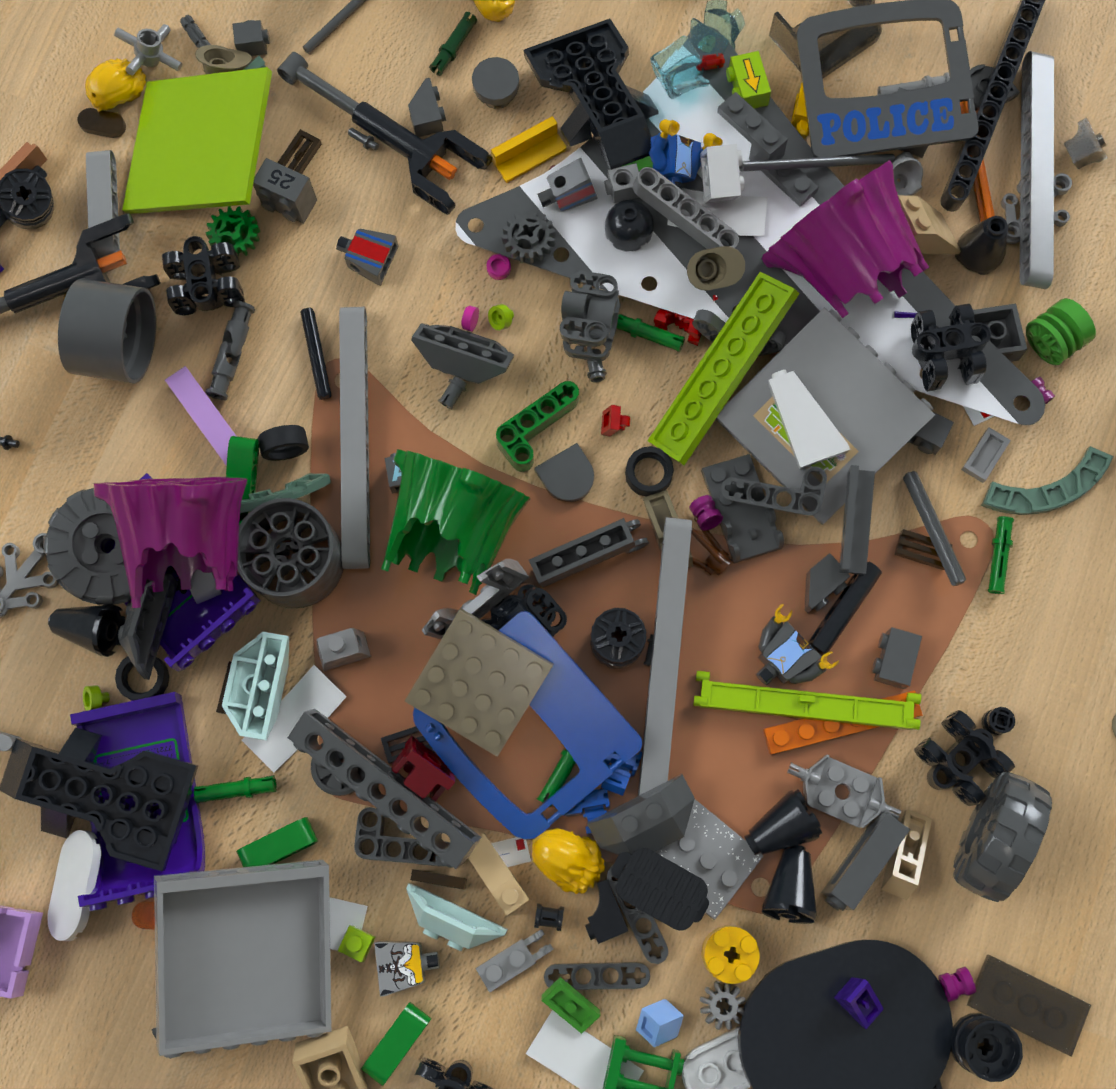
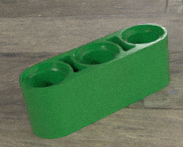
(278, 844)
(396, 1043)

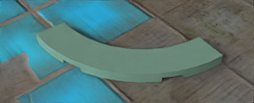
(293, 490)
(1050, 496)

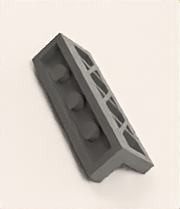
(856, 521)

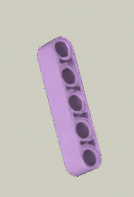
(201, 410)

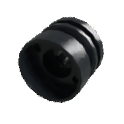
(31, 212)
(607, 649)
(1001, 1049)

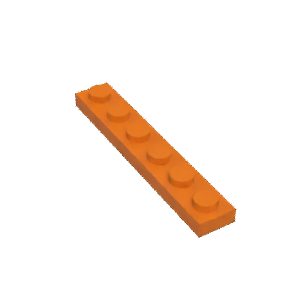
(811, 731)

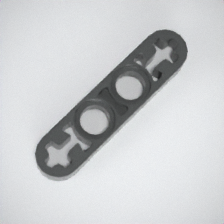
(632, 916)
(596, 971)

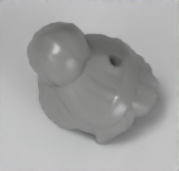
(909, 173)

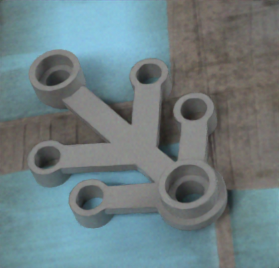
(1010, 214)
(17, 579)

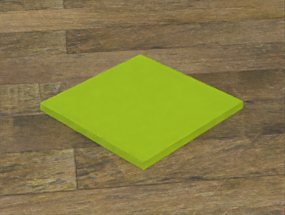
(198, 142)

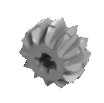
(730, 998)

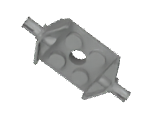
(865, 791)

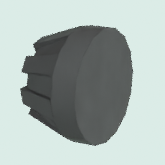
(495, 82)

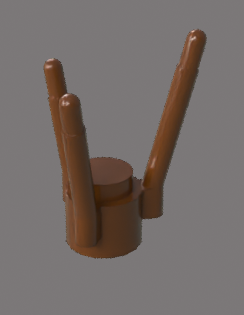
(718, 558)

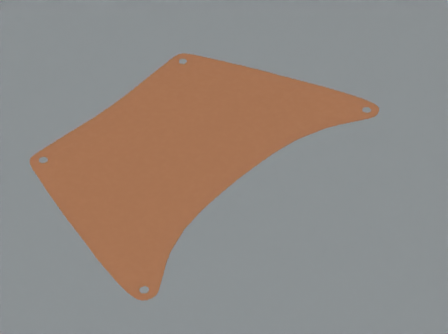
(723, 621)

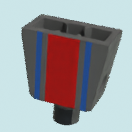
(569, 187)
(369, 253)

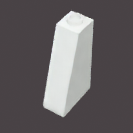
(805, 423)

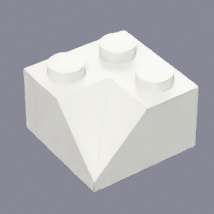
(721, 173)

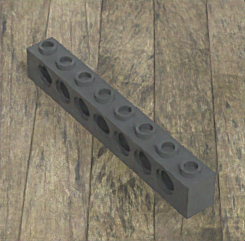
(377, 772)

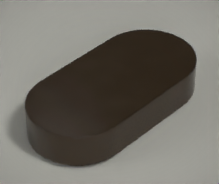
(101, 123)

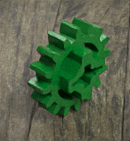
(227, 222)

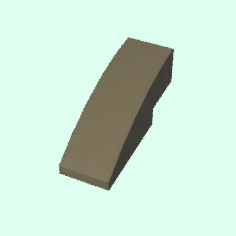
(658, 508)

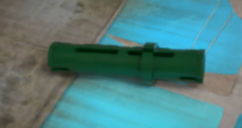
(448, 51)

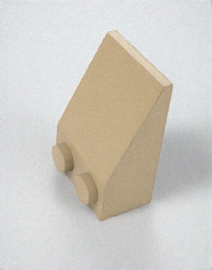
(928, 227)
(329, 1062)

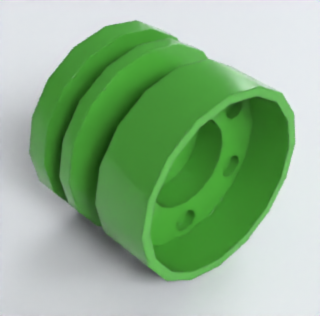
(1060, 331)

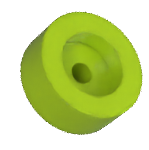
(500, 317)
(94, 698)

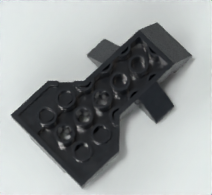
(588, 69)
(70, 786)

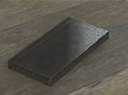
(1029, 1005)

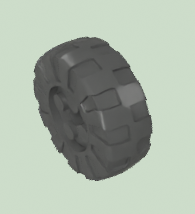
(78, 553)
(1002, 837)

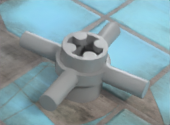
(148, 48)

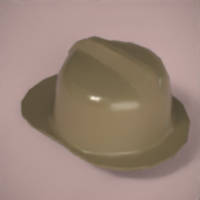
(221, 59)
(715, 268)

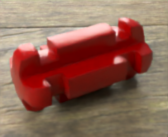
(711, 62)

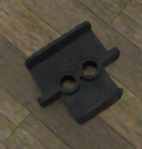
(660, 888)

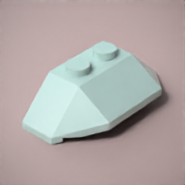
(257, 685)
(451, 921)

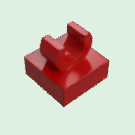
(613, 421)

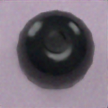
(629, 225)

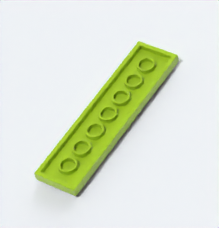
(723, 367)

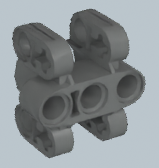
(589, 316)

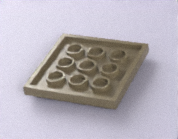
(479, 682)

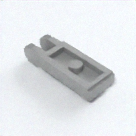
(511, 962)

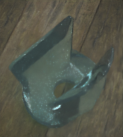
(718, 18)
(677, 68)

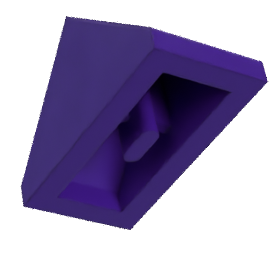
(859, 1001)

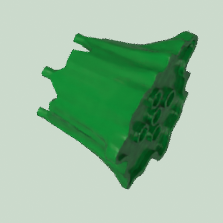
(450, 514)

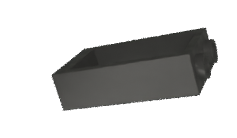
(864, 862)

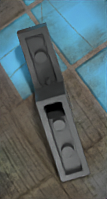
(767, 144)

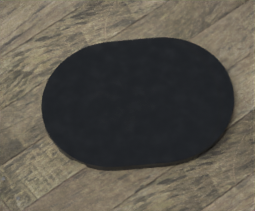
(804, 1039)

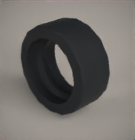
(283, 442)
(654, 453)
(122, 676)

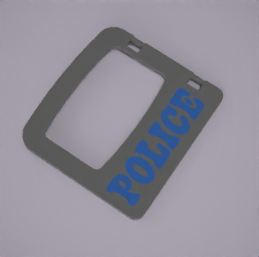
(894, 119)

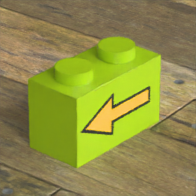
(749, 79)

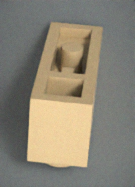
(906, 863)
(497, 876)

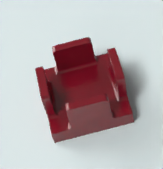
(425, 770)

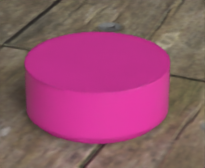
(498, 267)
(470, 318)

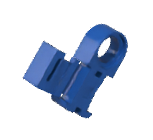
(619, 779)
(592, 805)

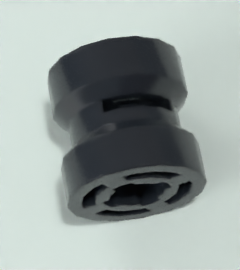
(993, 723)

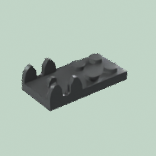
(746, 527)

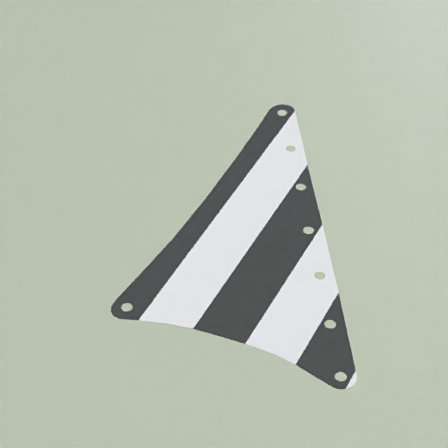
(670, 249)

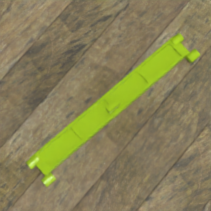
(808, 704)

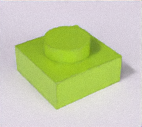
(356, 943)

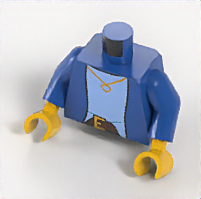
(676, 155)

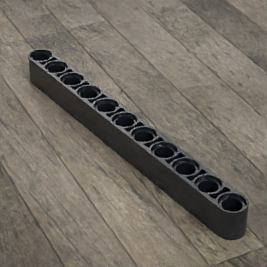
(992, 103)

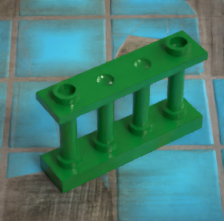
(621, 1053)

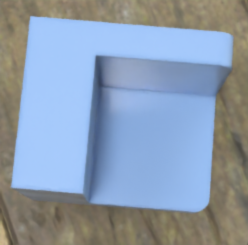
(659, 1022)

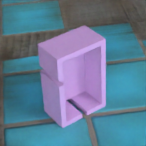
(17, 944)

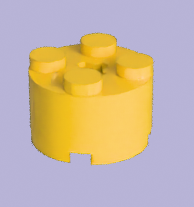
(740, 967)

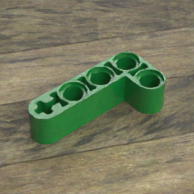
(541, 421)
(243, 463)

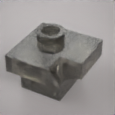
(1086, 145)

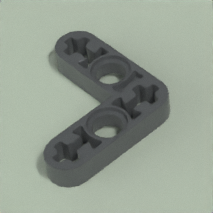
(710, 326)

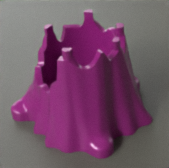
(852, 242)
(176, 525)

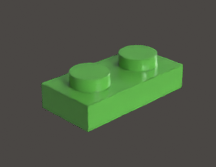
(570, 1005)

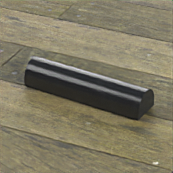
(844, 609)

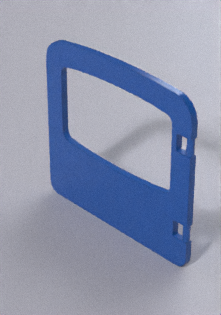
(571, 709)

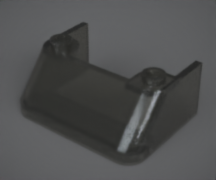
(833, 48)

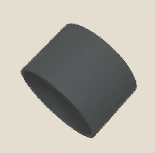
(107, 330)
(326, 566)

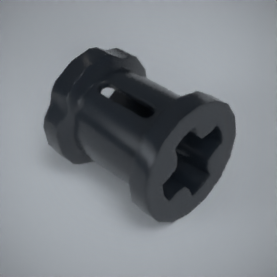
(549, 917)

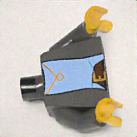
(788, 653)

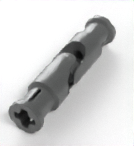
(232, 344)

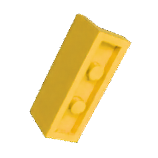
(528, 150)

